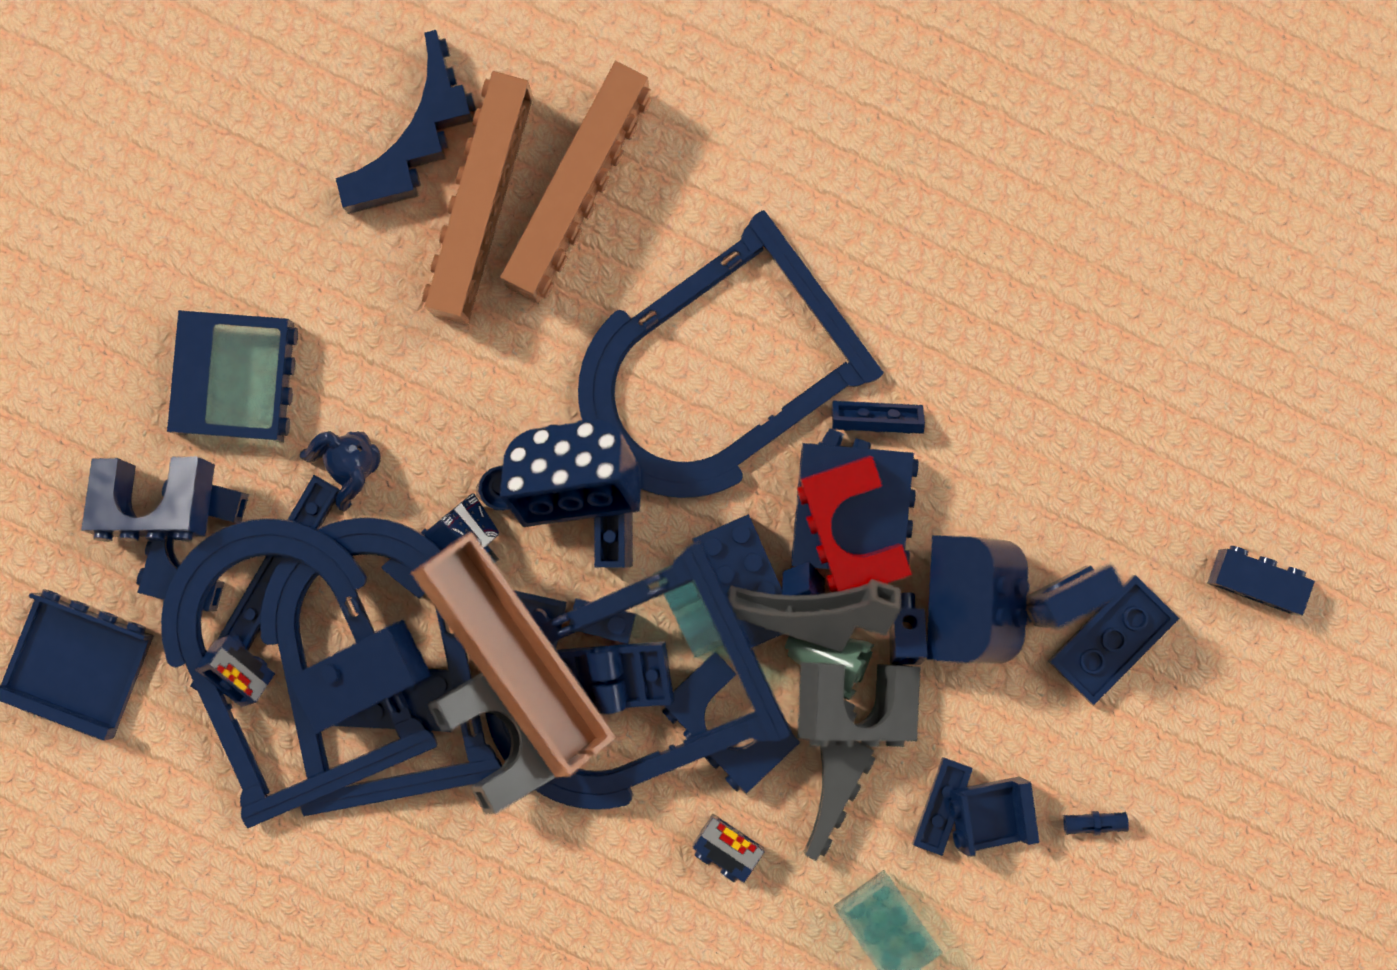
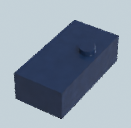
(359, 676)

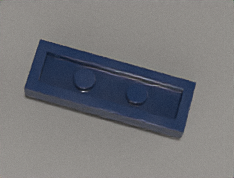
(878, 417)
(936, 818)

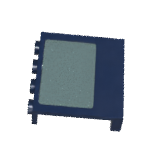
(232, 376)

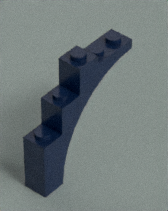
(441, 107)

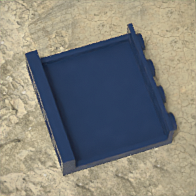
(866, 519)
(75, 665)

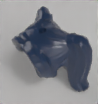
(345, 461)

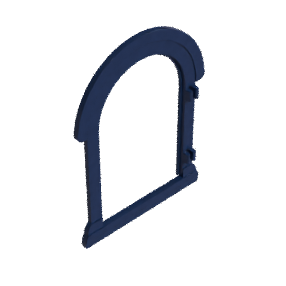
(621, 333)
(282, 626)
(185, 645)
(612, 787)

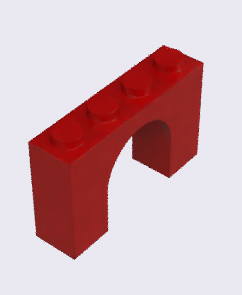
(823, 495)

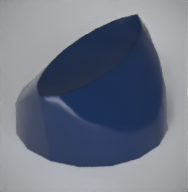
(489, 489)

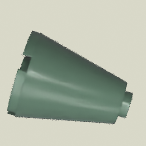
(854, 656)

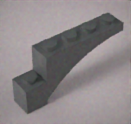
(823, 617)
(840, 774)

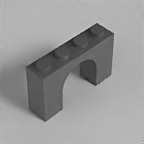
(823, 711)
(524, 767)

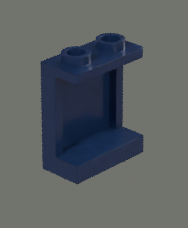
(993, 815)

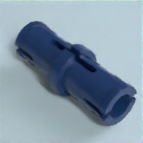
(1096, 823)

